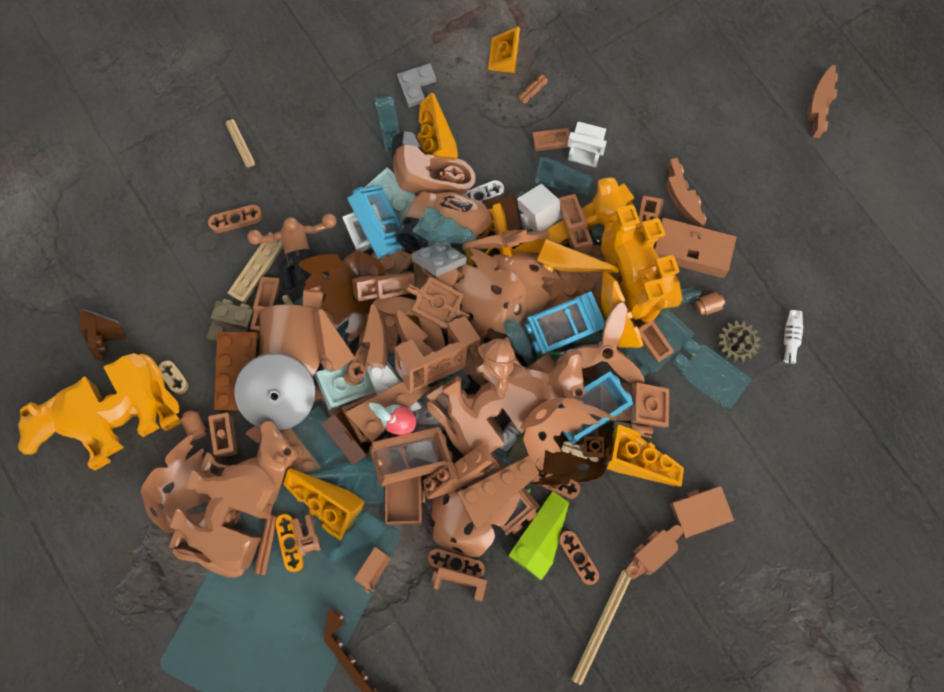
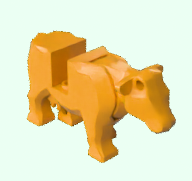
(630, 248)
(86, 416)

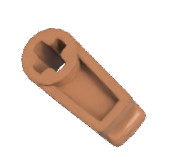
(357, 367)
(309, 542)

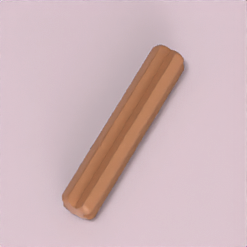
(265, 545)

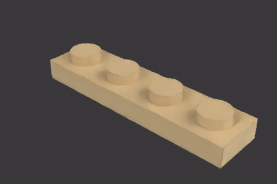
(254, 270)

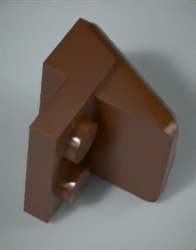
(98, 329)

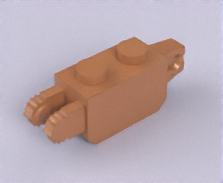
(655, 553)

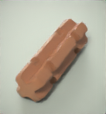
(532, 89)

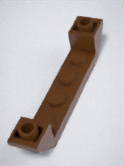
(591, 444)
(333, 624)

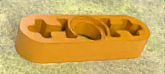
(287, 559)

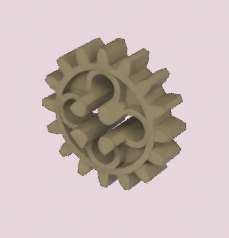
(740, 352)

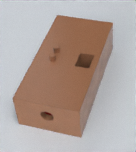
(696, 247)

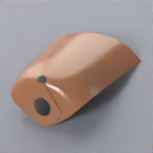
(291, 332)

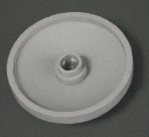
(279, 375)

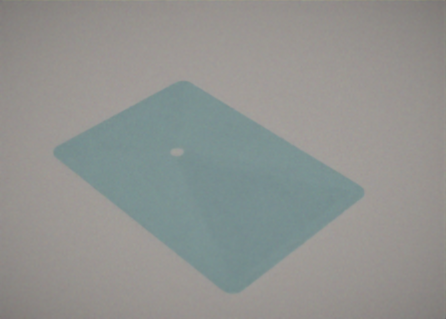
(272, 626)

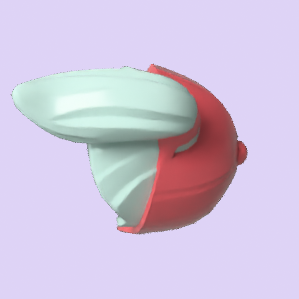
(395, 418)

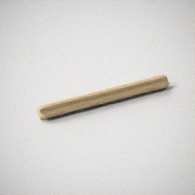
(601, 628)

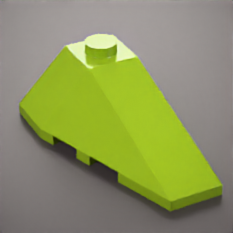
(539, 542)

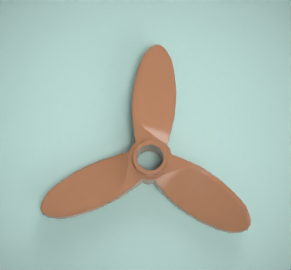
(506, 239)
(391, 305)
(611, 334)

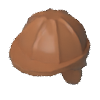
(499, 361)

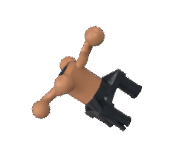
(295, 246)

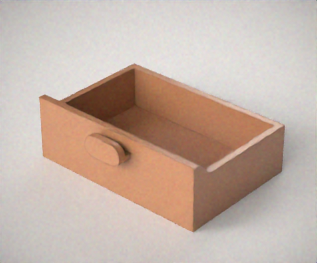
(404, 502)
(701, 511)
(372, 569)

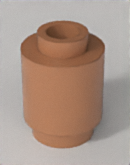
(709, 304)
(193, 425)

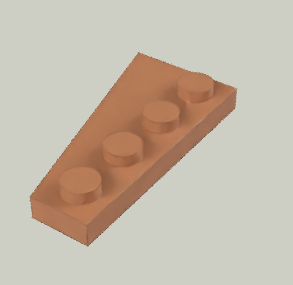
(304, 462)
(495, 491)

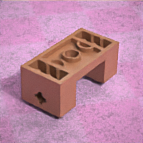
(459, 353)

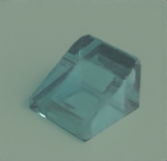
(690, 294)

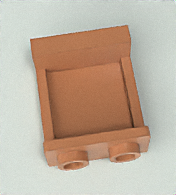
(460, 578)

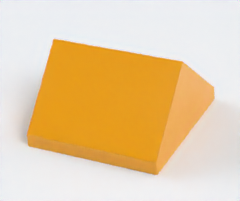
(504, 51)

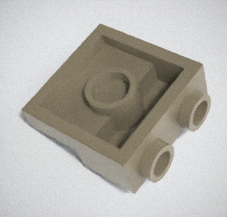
(229, 318)

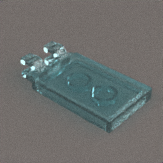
(674, 332)
(712, 374)

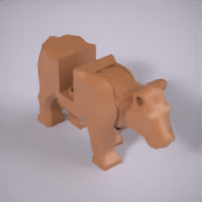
(471, 417)
(243, 487)

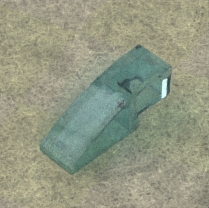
(387, 119)

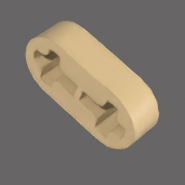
(176, 375)

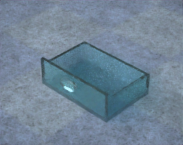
(316, 438)

